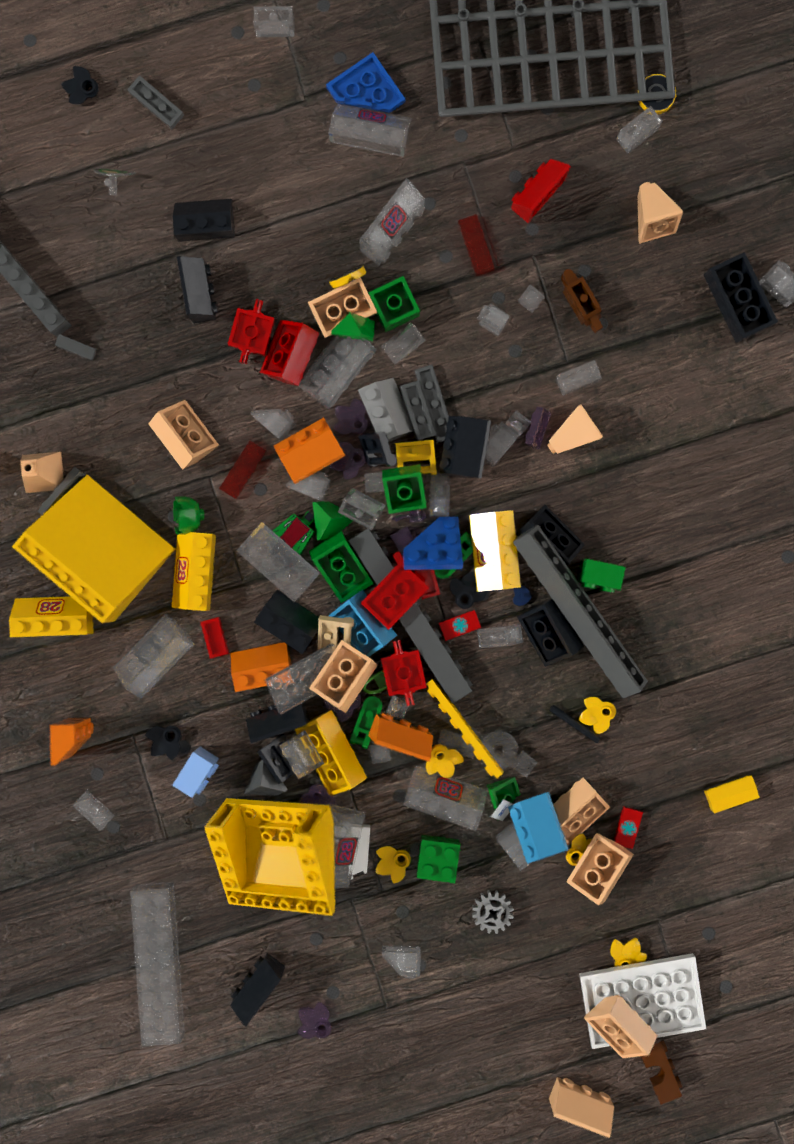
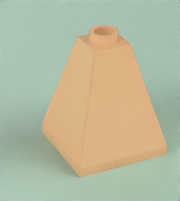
(656, 213)
(574, 432)
(42, 471)

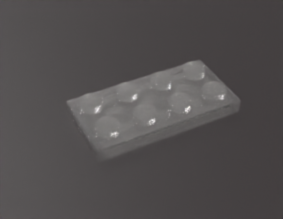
(292, 684)

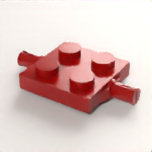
(251, 331)
(403, 672)

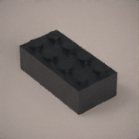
(740, 297)

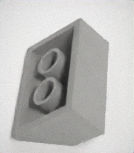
(386, 408)

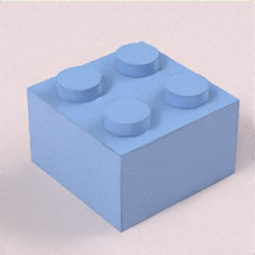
(195, 772)

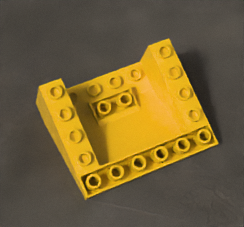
(95, 549)
(275, 854)

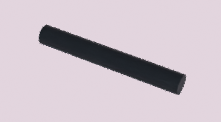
(574, 723)

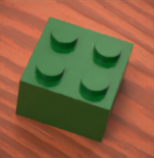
(394, 304)
(404, 489)
(600, 574)
(438, 858)

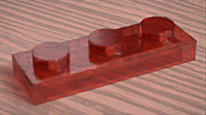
(476, 245)
(242, 469)

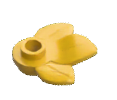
(594, 714)
(445, 763)
(578, 845)
(390, 865)
(627, 953)

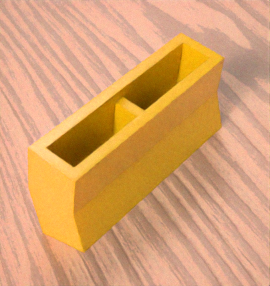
(731, 794)

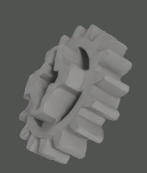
(487, 916)

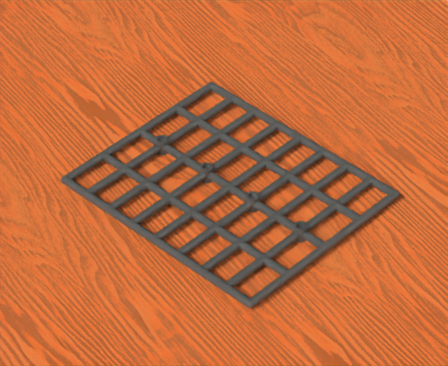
(519, 14)

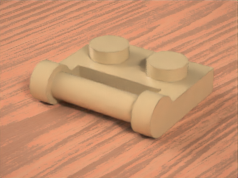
(329, 627)

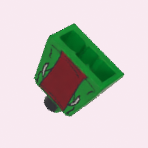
(296, 531)

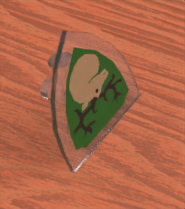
(112, 180)

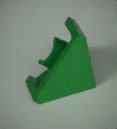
(355, 327)
(328, 520)
(503, 790)

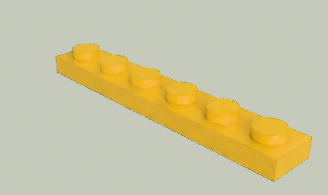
(468, 734)

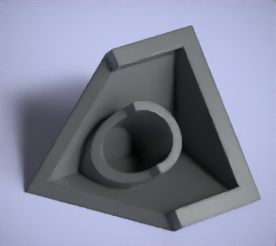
(263, 782)

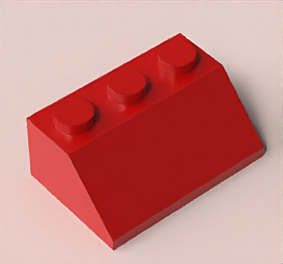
(540, 189)
(289, 352)

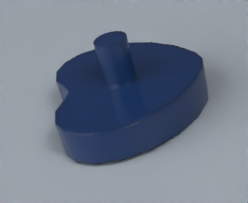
(521, 596)

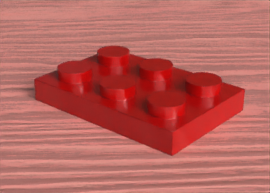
(394, 595)

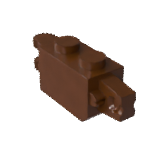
(582, 300)

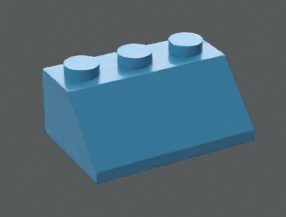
(368, 632)
(538, 828)

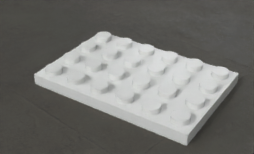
(659, 990)

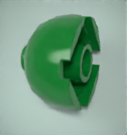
(187, 514)

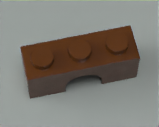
(664, 1083)

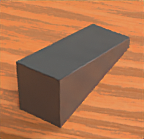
(75, 347)

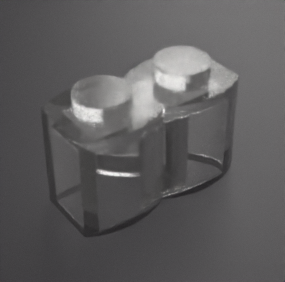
(493, 319)

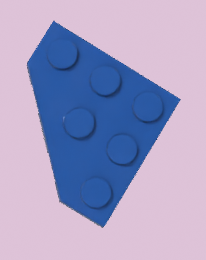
(366, 87)
(435, 547)

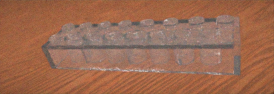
(157, 964)

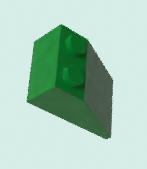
(341, 567)

